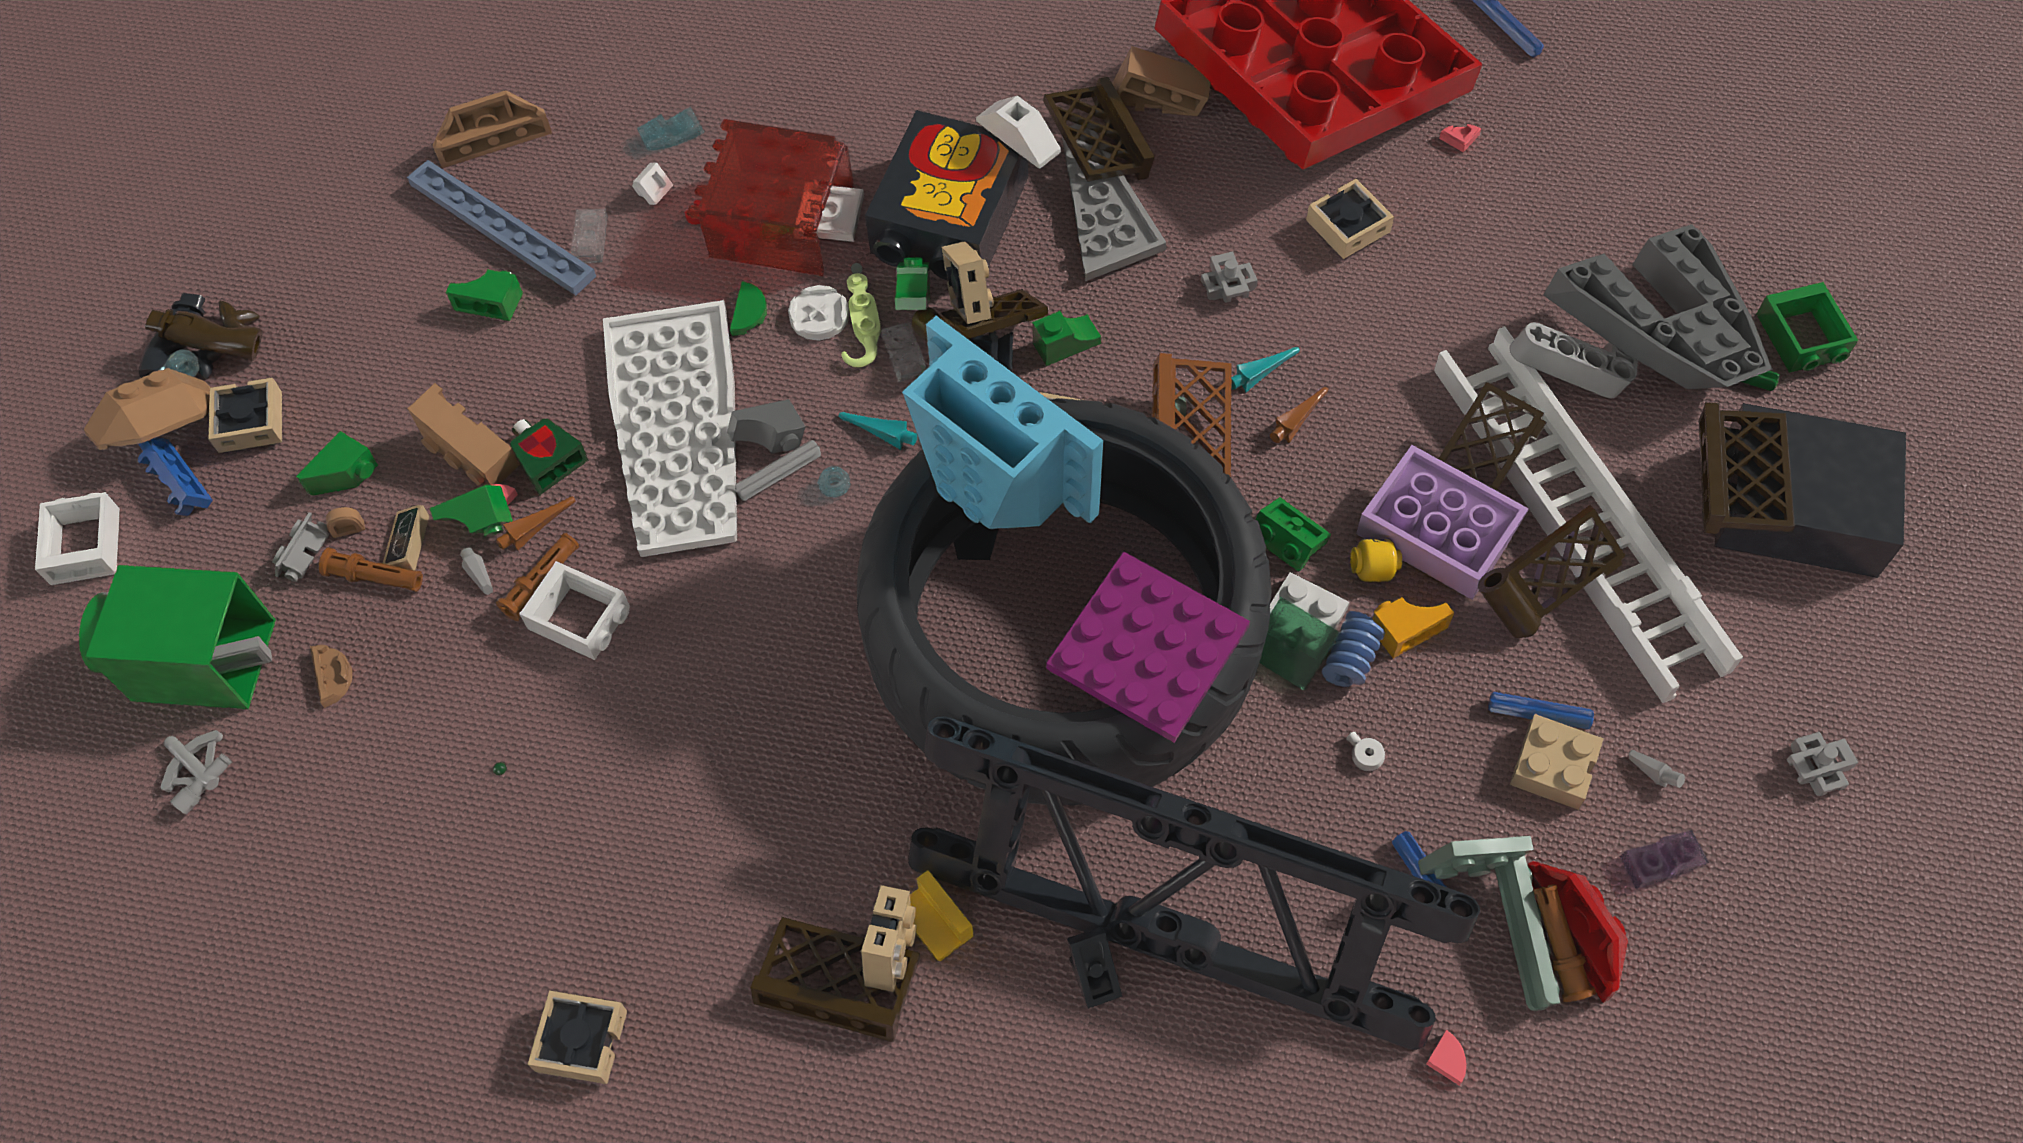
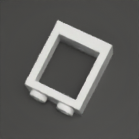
(83, 564)
(551, 593)

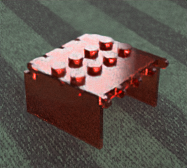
(769, 195)

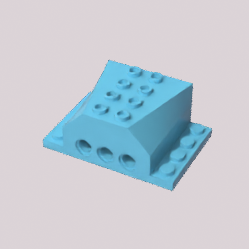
(998, 440)

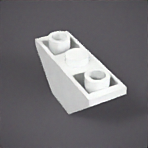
(1021, 129)

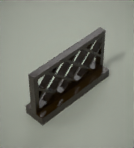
(1118, 126)
(1715, 474)
(819, 1004)

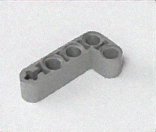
(1574, 361)

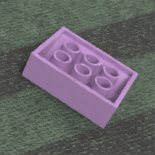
(1442, 520)

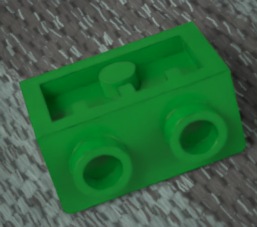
(1290, 533)

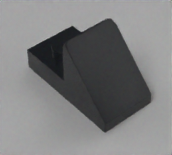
(1094, 967)

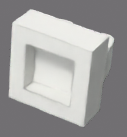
(652, 183)

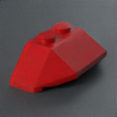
(1593, 928)

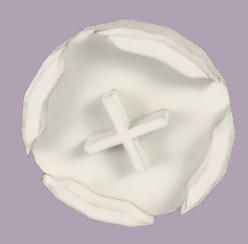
(818, 313)

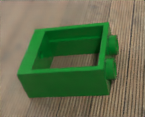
(1802, 300)

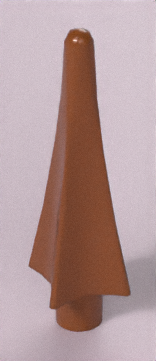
(1291, 421)
(523, 529)

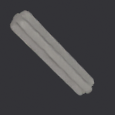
(777, 470)

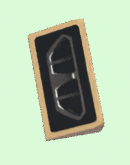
(407, 537)

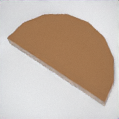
(332, 673)

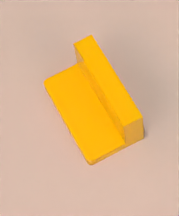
(938, 918)

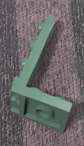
(1519, 903)

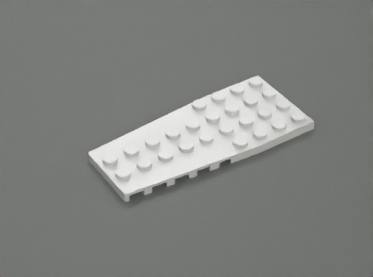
(671, 417)

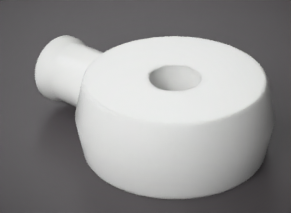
(1364, 746)

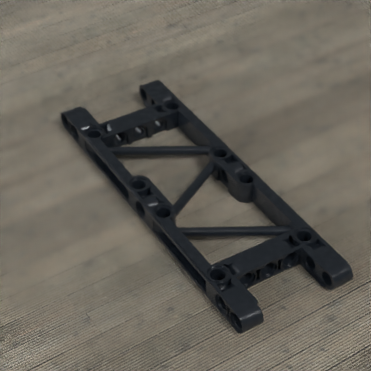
(1220, 840)

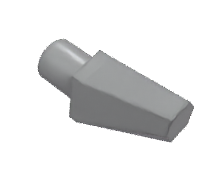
(475, 568)
(1657, 770)

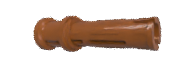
(356, 568)
(525, 586)
(1566, 960)

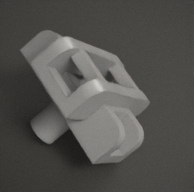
(1230, 273)
(1824, 758)

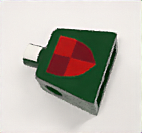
(546, 452)

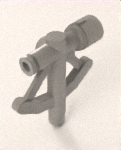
(205, 775)

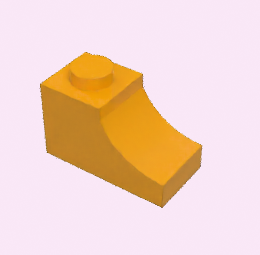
(1410, 624)

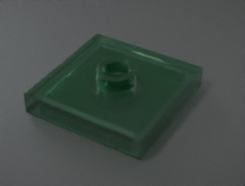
(1296, 643)

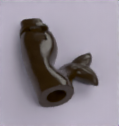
(199, 333)

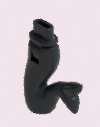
(159, 349)

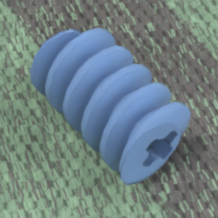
(1353, 650)

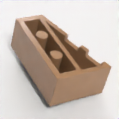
(1161, 83)
(461, 440)

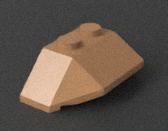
(488, 127)
(148, 408)

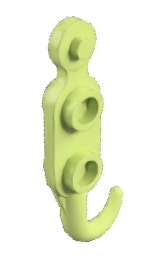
(864, 320)

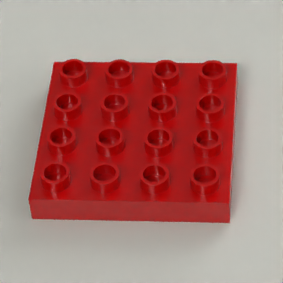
(1320, 69)

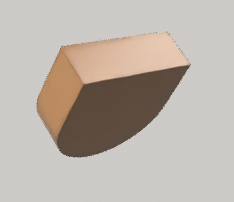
(344, 522)

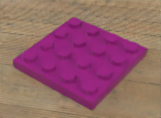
(1148, 646)

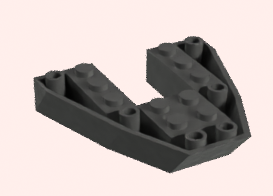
(1700, 347)

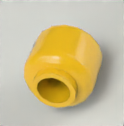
(1375, 560)

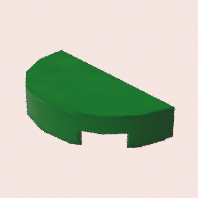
(749, 309)

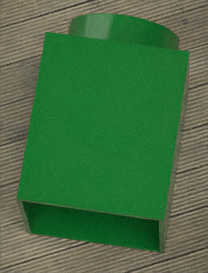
(161, 630)

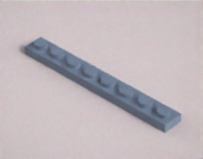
(502, 227)

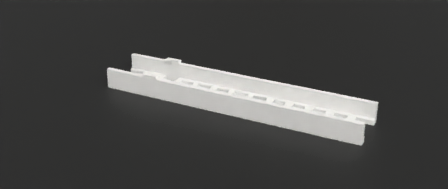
(1616, 508)

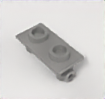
(293, 558)

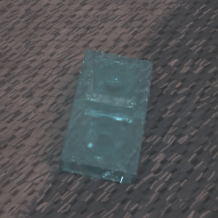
(664, 133)

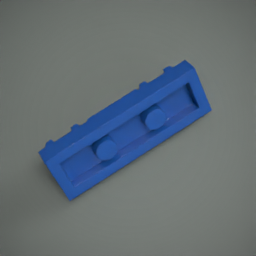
(174, 473)

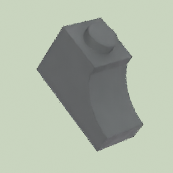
(770, 425)

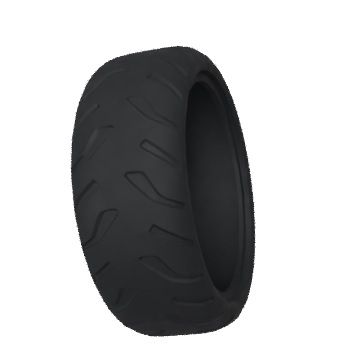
(1144, 472)

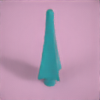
(1252, 372)
(891, 431)

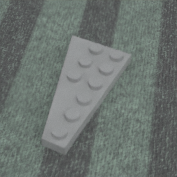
(1109, 218)

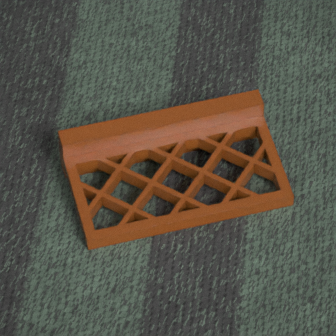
(1164, 401)

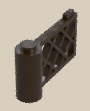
(1007, 311)
(1533, 430)
(1518, 604)

